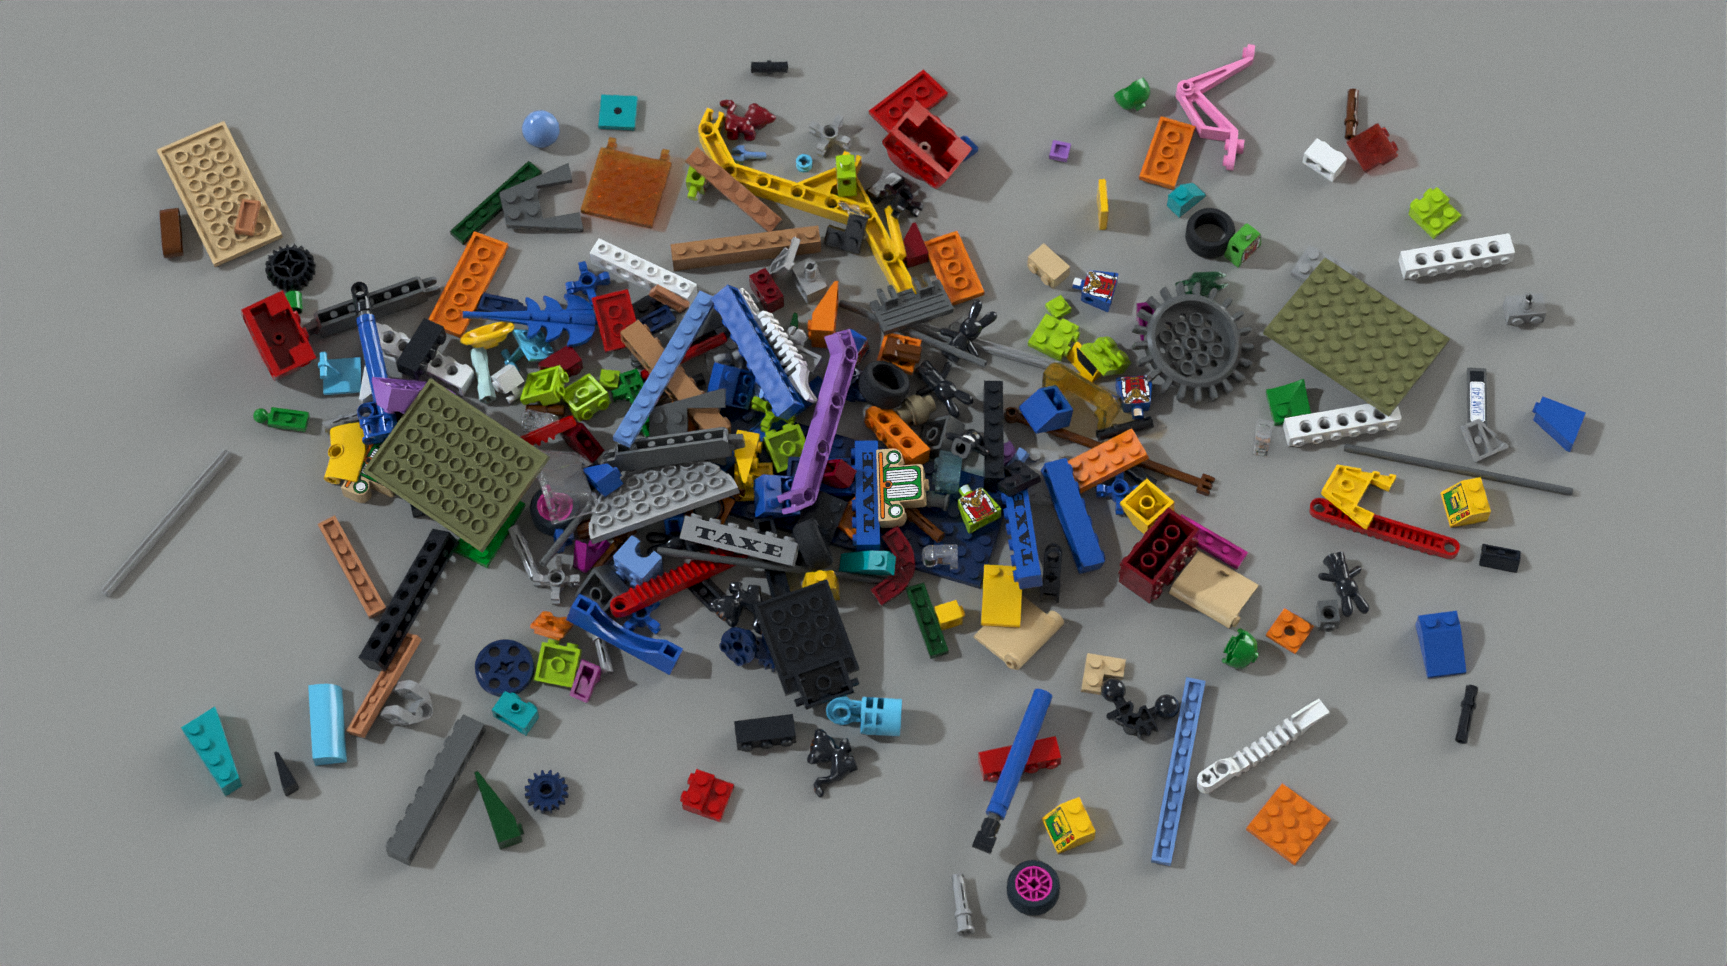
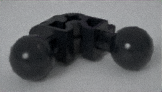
(1165, 707)

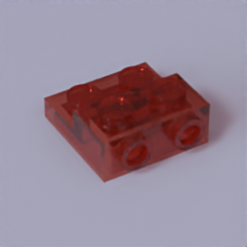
(1373, 147)

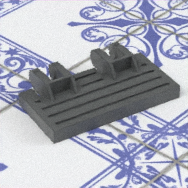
(908, 309)

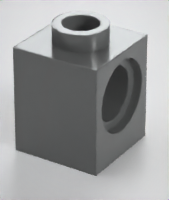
(1328, 607)

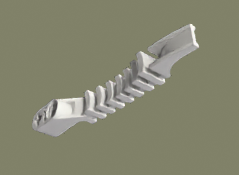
(795, 365)
(1265, 747)

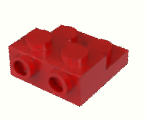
(706, 795)

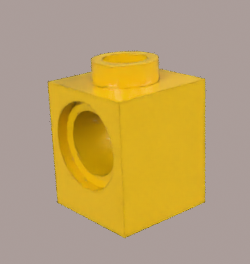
(949, 614)

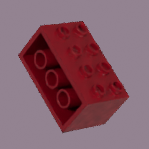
(1159, 555)

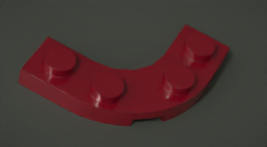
(904, 567)

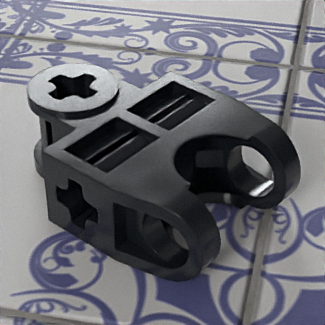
(1051, 584)

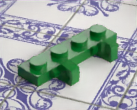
(628, 390)

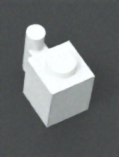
(506, 381)

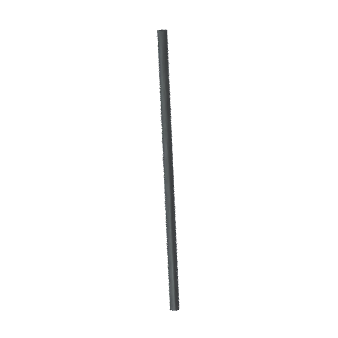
(1458, 469)
(764, 564)

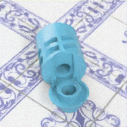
(876, 714)

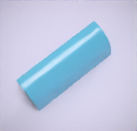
(327, 724)

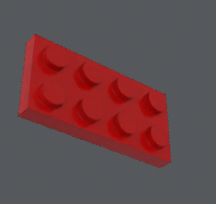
(919, 88)

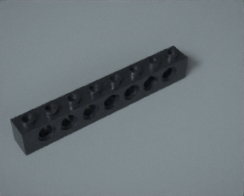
(408, 600)

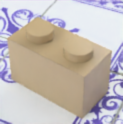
(1048, 266)

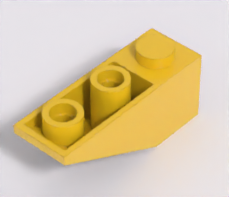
(746, 457)

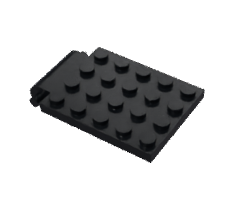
(808, 644)

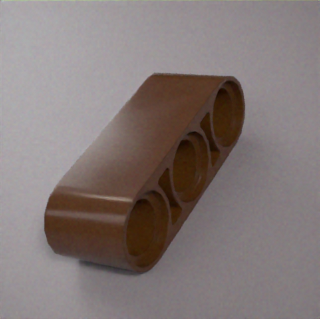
(171, 232)

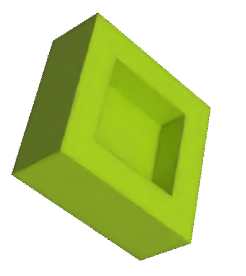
(1058, 307)
(609, 379)

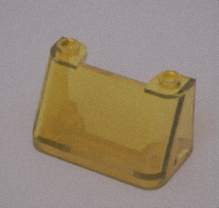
(1066, 378)

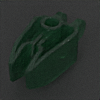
(1206, 280)

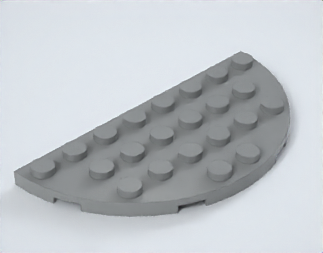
(656, 495)

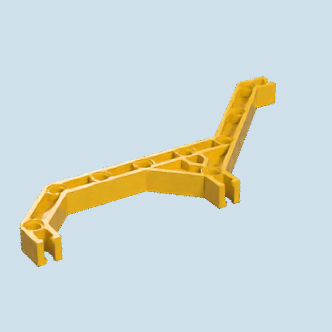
(815, 197)

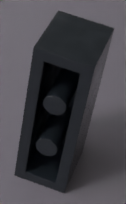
(421, 349)
(765, 732)

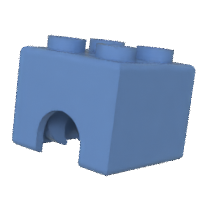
(633, 567)

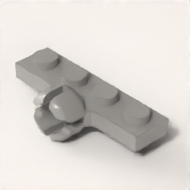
(799, 339)

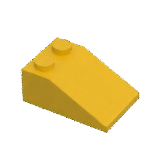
(1000, 597)

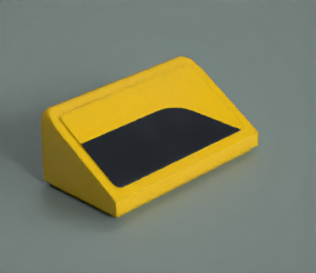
(1082, 363)

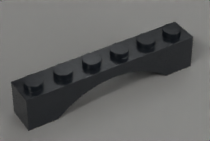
(993, 434)
(776, 579)

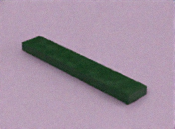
(491, 205)

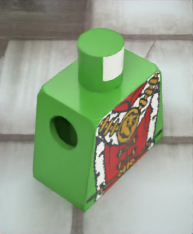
(1247, 241)

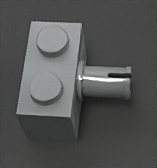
(809, 280)
(1524, 309)

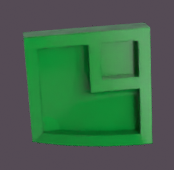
(1288, 401)

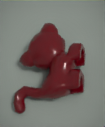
(754, 119)

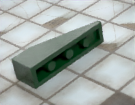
(502, 820)

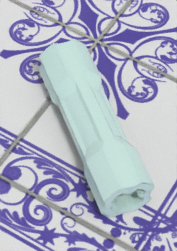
(480, 363)

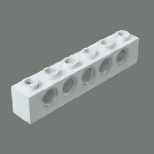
(1500, 244)
(640, 271)
(457, 383)
(1331, 419)

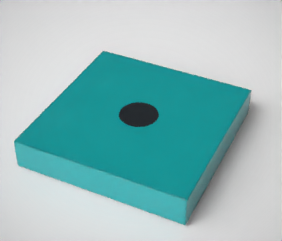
(618, 112)

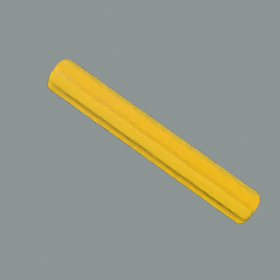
(895, 234)

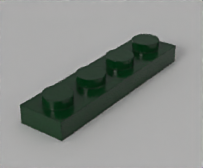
(927, 620)

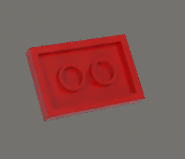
(613, 315)

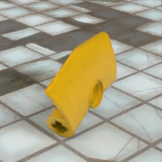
(345, 453)

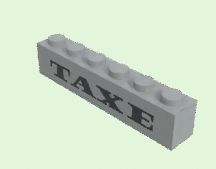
(738, 540)

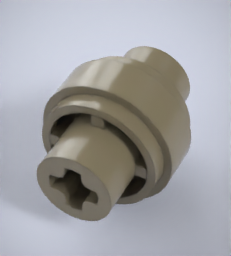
(916, 409)

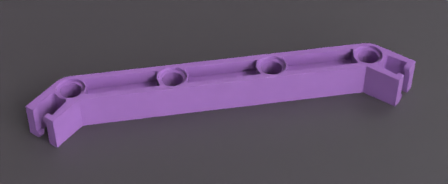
(824, 422)

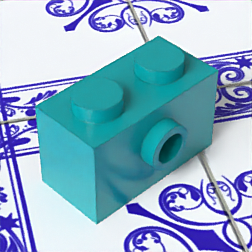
(515, 712)

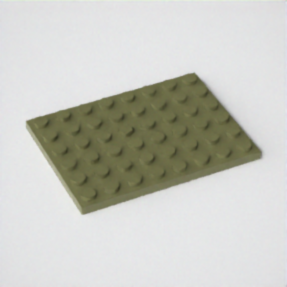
(1356, 336)
(456, 465)

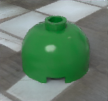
(1134, 95)
(1241, 650)

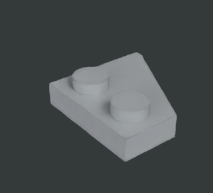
(785, 260)
(1481, 440)

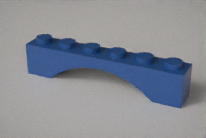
(656, 652)

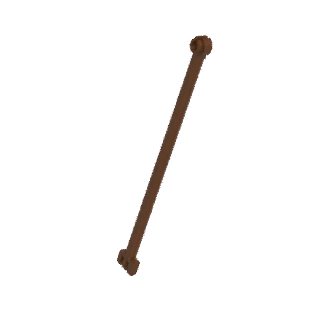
(1201, 483)

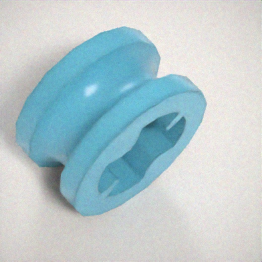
(804, 168)

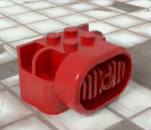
(925, 146)
(274, 320)

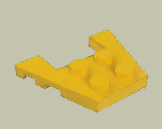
(1347, 488)

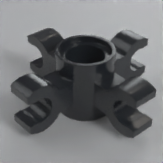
(901, 200)

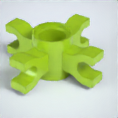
(761, 405)

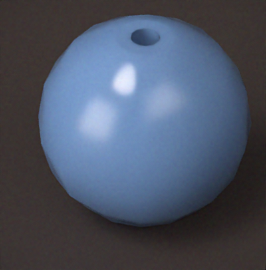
(540, 129)

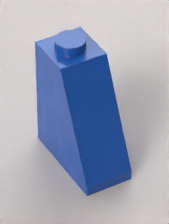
(1558, 421)

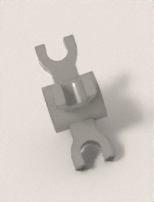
(830, 129)
(566, 580)

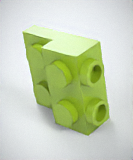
(1433, 212)
(1054, 337)
(1106, 356)
(545, 386)
(586, 397)
(784, 444)
(558, 663)

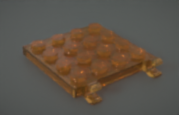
(626, 186)

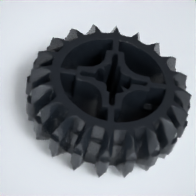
(300, 273)

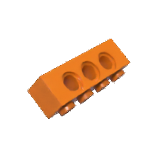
(897, 435)

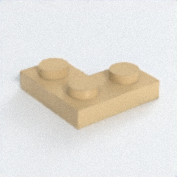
(1098, 667)

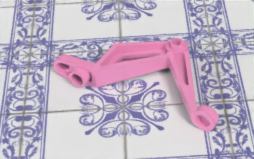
(1192, 91)

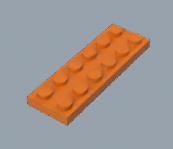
(468, 283)

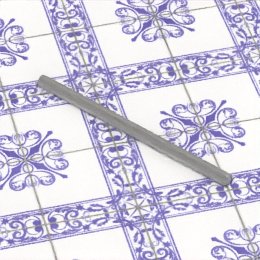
(990, 347)
(168, 520)

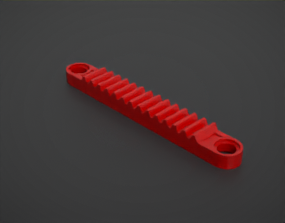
(549, 431)
(1388, 530)
(669, 584)

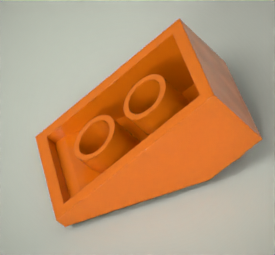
(824, 318)

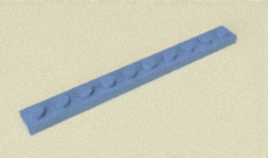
(664, 370)
(1178, 771)

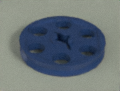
(505, 659)

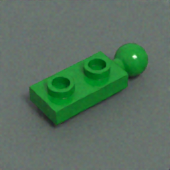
(283, 418)

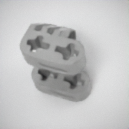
(409, 690)

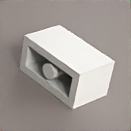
(1324, 160)

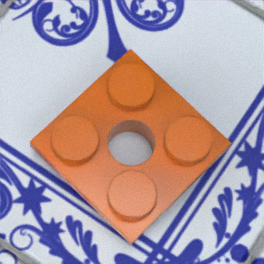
(1285, 621)
(551, 626)

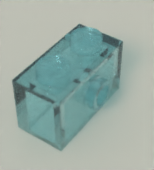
(948, 473)

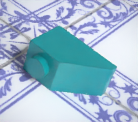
(1184, 198)

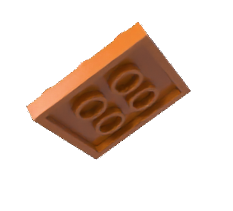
(1288, 824)

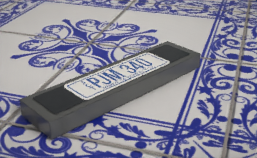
(1477, 394)

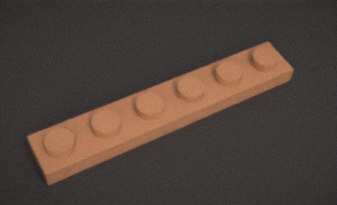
(733, 190)
(352, 567)
(383, 687)

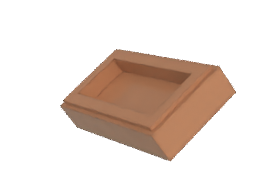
(247, 217)
(668, 298)

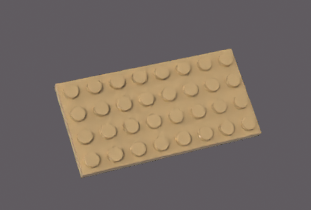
(211, 186)

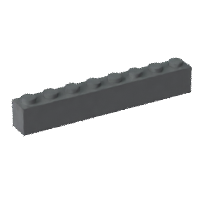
(435, 790)

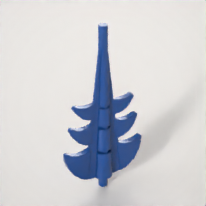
(576, 319)

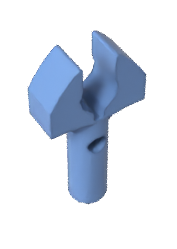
(746, 155)

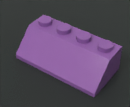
(396, 393)

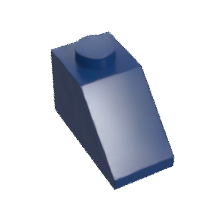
(603, 478)

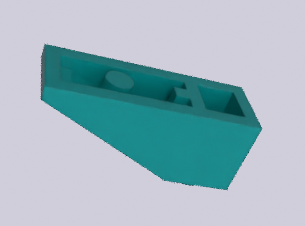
(868, 562)

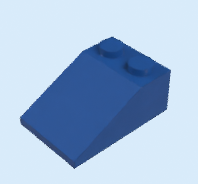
(1441, 644)

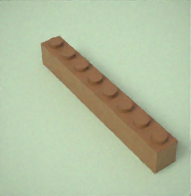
(743, 248)
(647, 352)

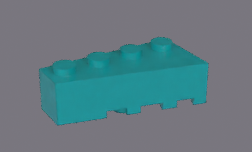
(212, 747)

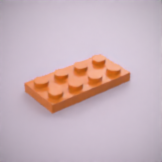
(1167, 152)
(954, 268)
(1107, 460)

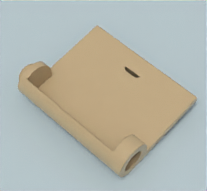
(1213, 589)
(1018, 644)

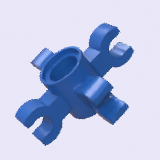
(589, 290)
(1118, 484)
(644, 621)

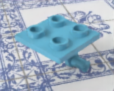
(534, 349)
(340, 375)

